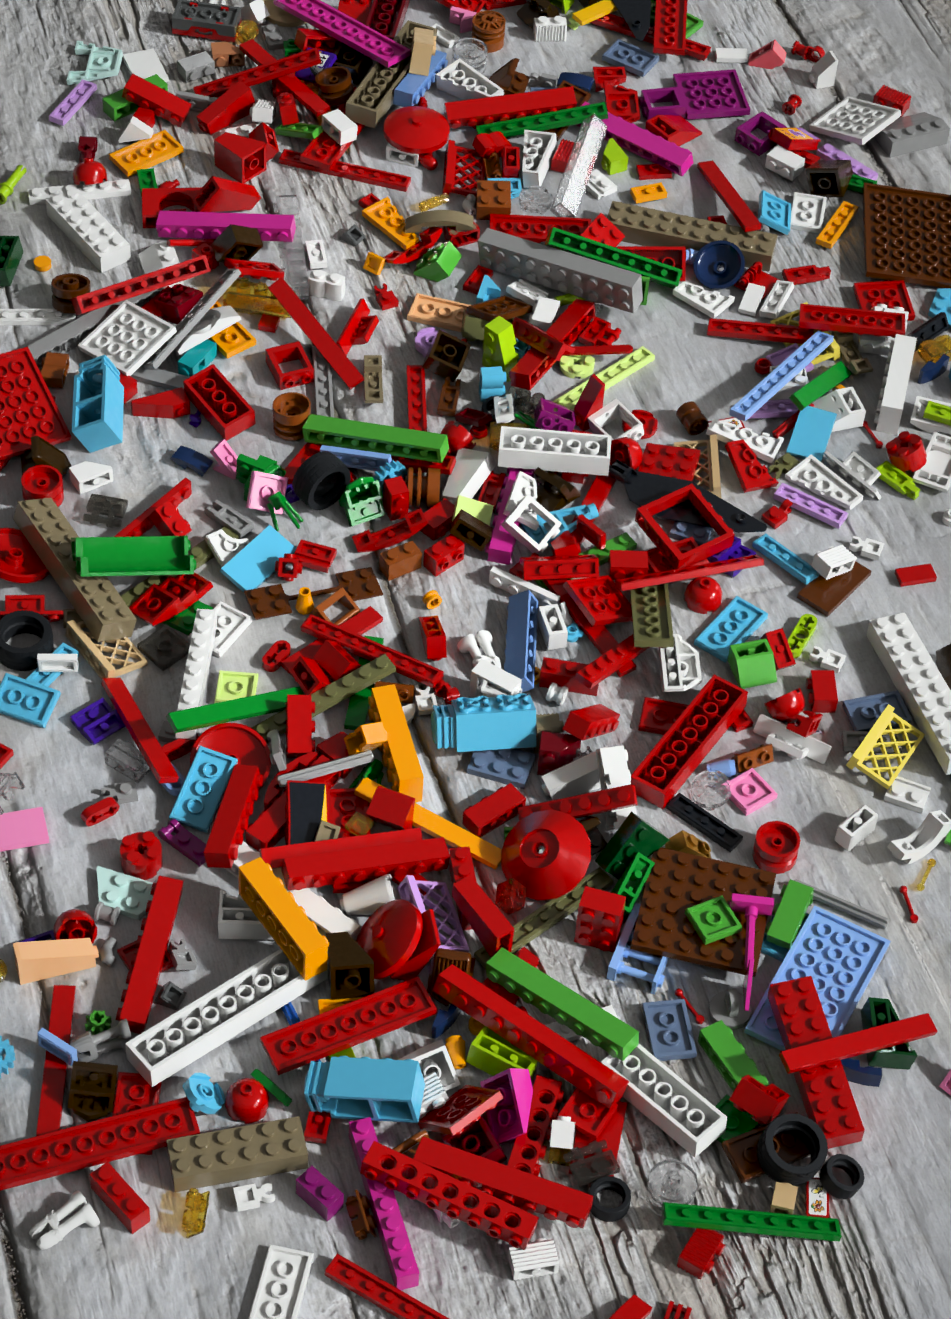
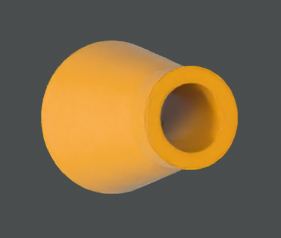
(304, 602)
(457, 1051)

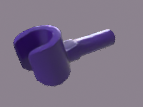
(195, 419)

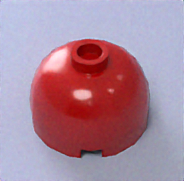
(90, 172)
(457, 438)
(626, 451)
(703, 595)
(786, 706)
(75, 925)
(247, 1100)

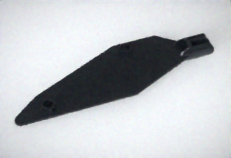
(636, 15)
(648, 487)

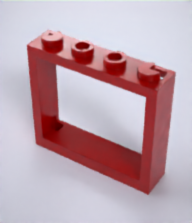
(665, 544)

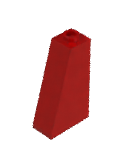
(227, 109)
(225, 195)
(483, 915)

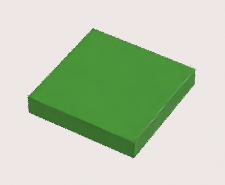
(713, 920)

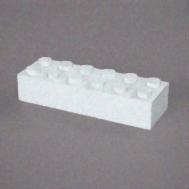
(88, 230)
(895, 384)
(554, 450)
(668, 1100)

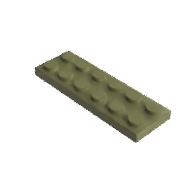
(651, 616)

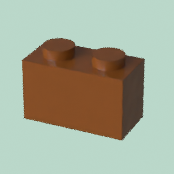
(400, 560)

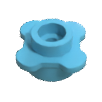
(574, 633)

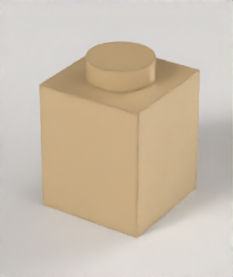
(783, 1198)

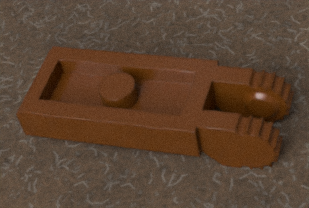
(449, 398)

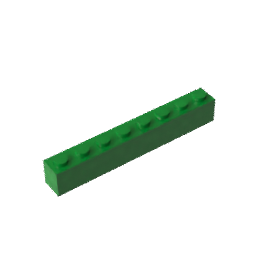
(575, 244)

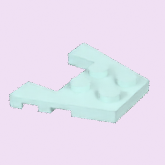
(101, 64)

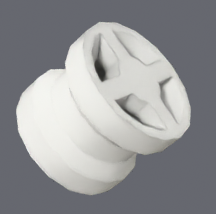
(557, 694)

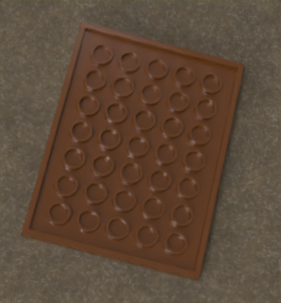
(907, 235)

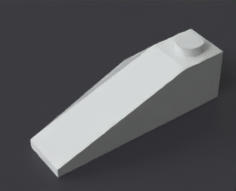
(436, 1059)

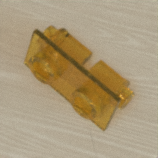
(194, 1220)

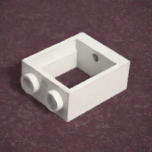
(611, 412)
(509, 525)
(487, 672)

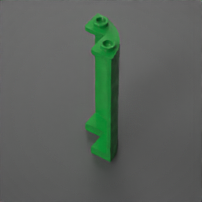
(132, 556)

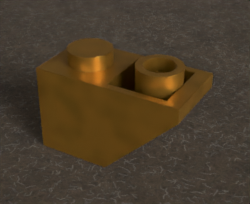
(688, 844)

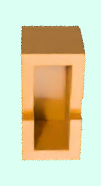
(366, 738)

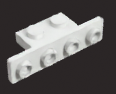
(859, 470)
(791, 742)

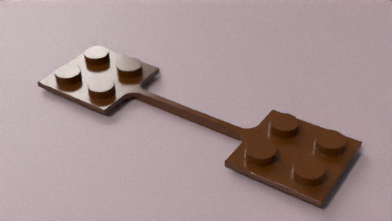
(273, 601)

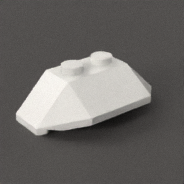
(158, 257)
(679, 666)

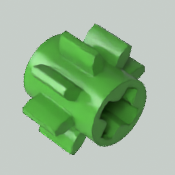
(97, 1022)

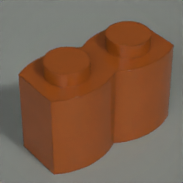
(55, 369)

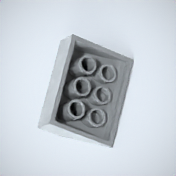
(913, 134)

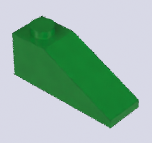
(633, 880)

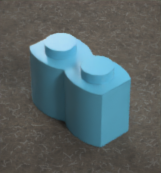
(491, 382)

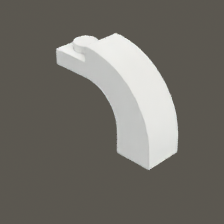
(922, 840)

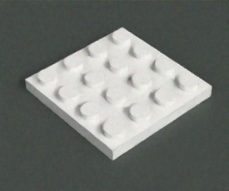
(855, 120)
(128, 337)

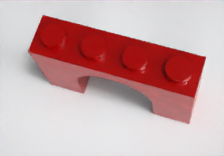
(158, 199)

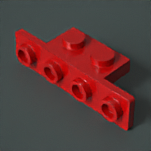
(358, 328)
(30, 603)

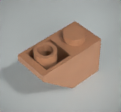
(226, 55)

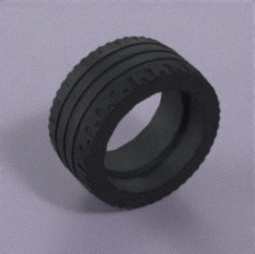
(321, 480)
(20, 623)
(808, 1132)

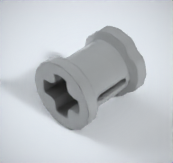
(107, 913)

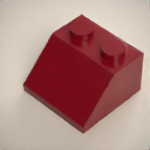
(556, 751)
(478, 1140)

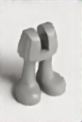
(89, 1047)

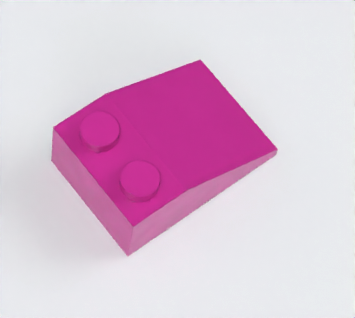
(512, 1113)

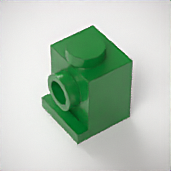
(290, 47)

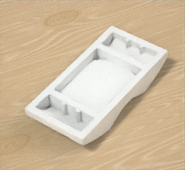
(209, 325)
(926, 424)
(937, 470)

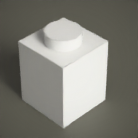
(562, 1133)

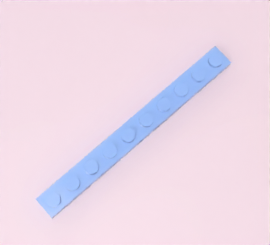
(781, 376)

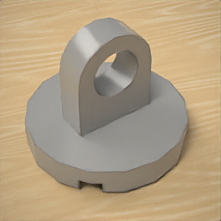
(730, 1009)

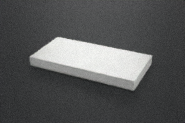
(281, 1284)

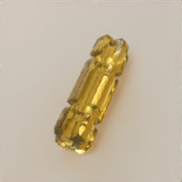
(433, 202)

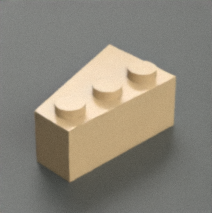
(422, 50)

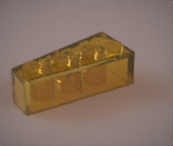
(253, 299)

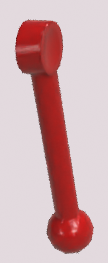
(879, 444)
(913, 918)
(699, 1018)

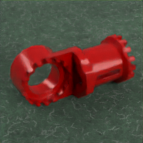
(807, 52)
(445, 691)

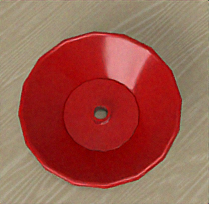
(559, 866)

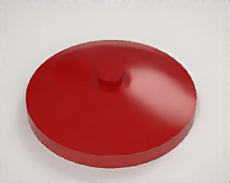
(416, 130)
(18, 559)
(238, 742)
(391, 936)

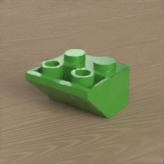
(438, 262)
(752, 663)

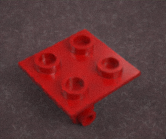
(756, 276)

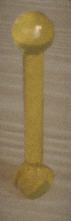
(931, 863)

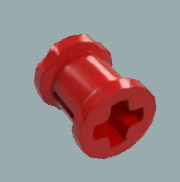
(791, 104)

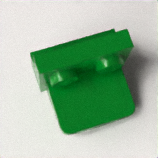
(246, 465)
(362, 500)

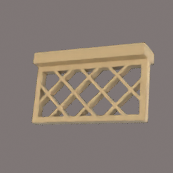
(712, 463)
(93, 652)

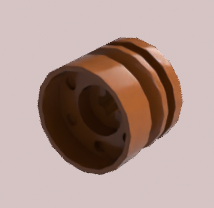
(489, 28)
(290, 415)
(424, 486)

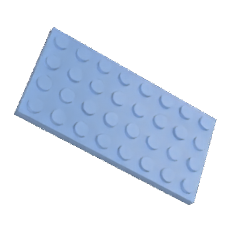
(837, 958)

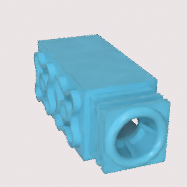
(98, 404)
(485, 723)
(366, 1088)

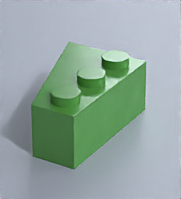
(789, 914)

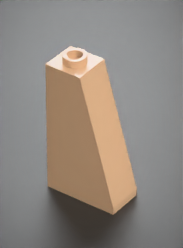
(53, 958)

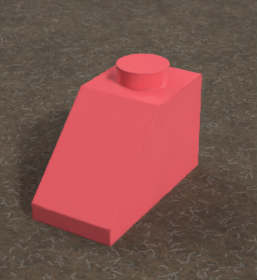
(768, 56)

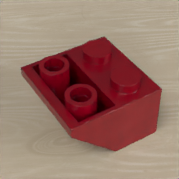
(177, 302)

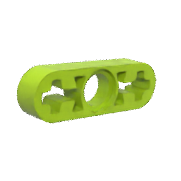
(800, 629)

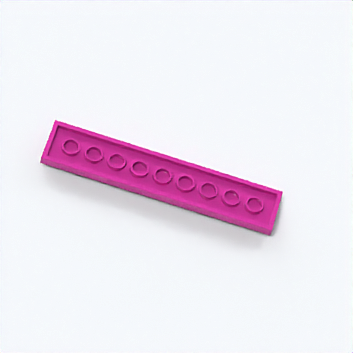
(346, 30)

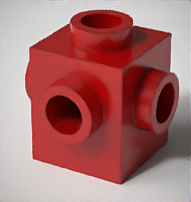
(288, 575)

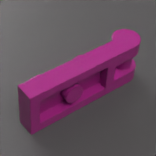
(183, 841)

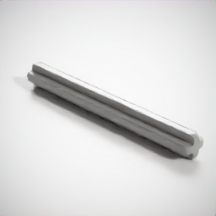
(327, 768)
(848, 907)

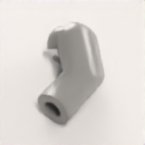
(105, 951)

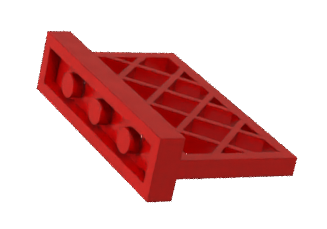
(451, 169)

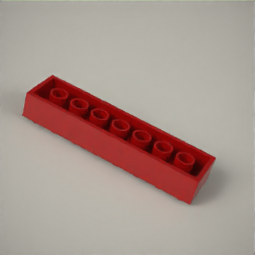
(688, 741)
(822, 1087)

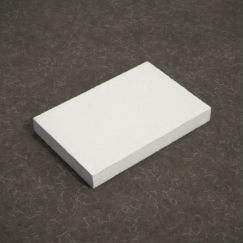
(145, 64)
(807, 212)
(229, 627)

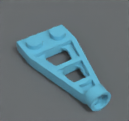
(589, 511)

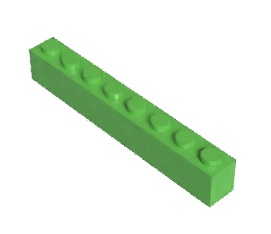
(376, 438)
(562, 1004)

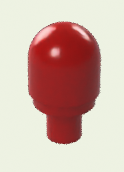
(428, 162)
(168, 184)

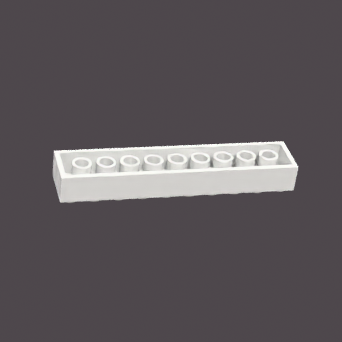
(916, 680)
(217, 1017)

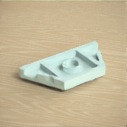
(124, 892)

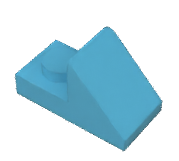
(488, 290)

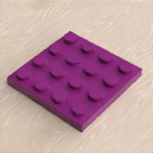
(712, 94)

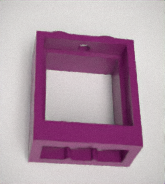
(662, 95)
(763, 122)
(548, 419)

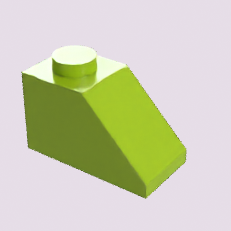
(614, 158)

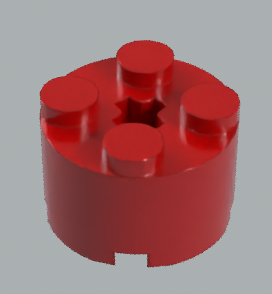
(907, 452)
(141, 855)

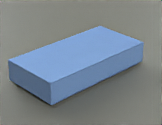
(57, 1046)

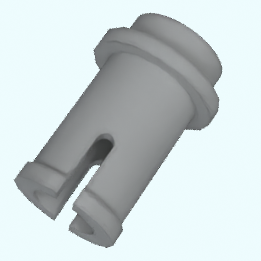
(565, 614)

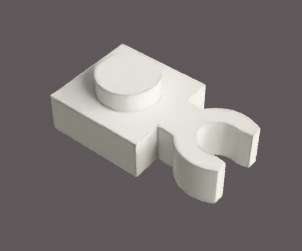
(869, 548)
(829, 660)
(424, 700)
(249, 1196)

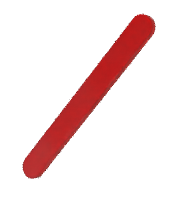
(600, 350)

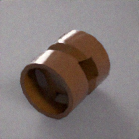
(692, 418)

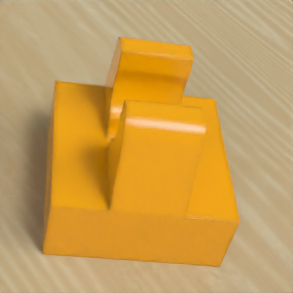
(374, 263)

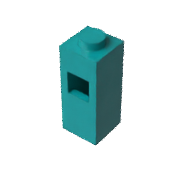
(197, 358)

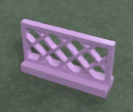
(409, 891)

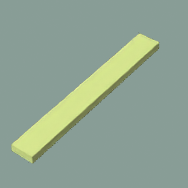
(610, 375)

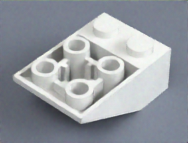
(847, 407)

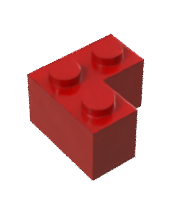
(758, 1100)

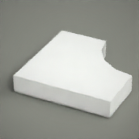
(224, 546)

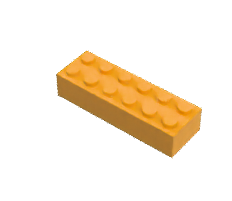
(399, 750)
(283, 918)

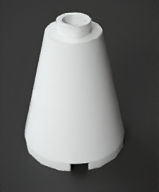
(369, 897)

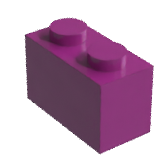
(319, 1193)

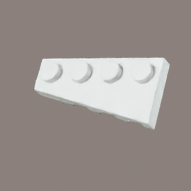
(761, 444)
(824, 482)

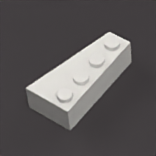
(466, 82)
(537, 156)
(612, 774)

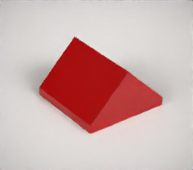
(391, 808)

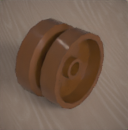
(334, 85)
(67, 287)

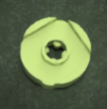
(583, 370)

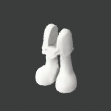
(483, 639)
(51, 1231)

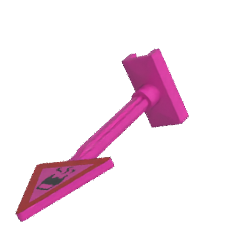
(751, 906)

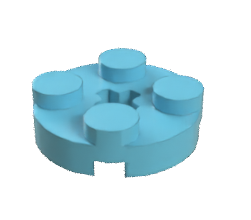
(203, 1094)

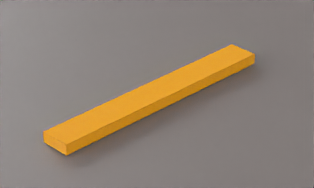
(440, 827)

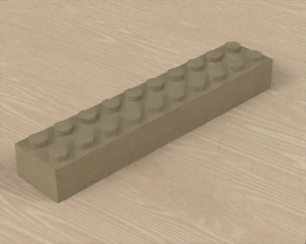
(376, 91)
(662, 228)
(91, 596)

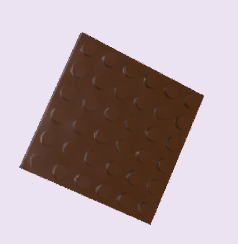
(687, 880)

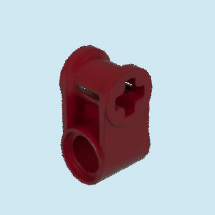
(87, 147)

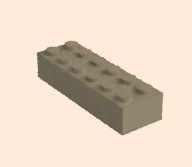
(237, 1154)

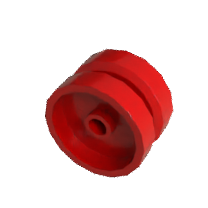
(42, 482)
(776, 847)

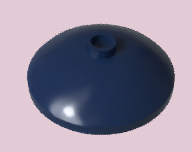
(715, 256)

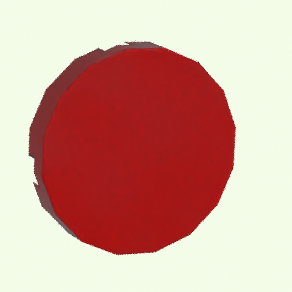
(649, 423)

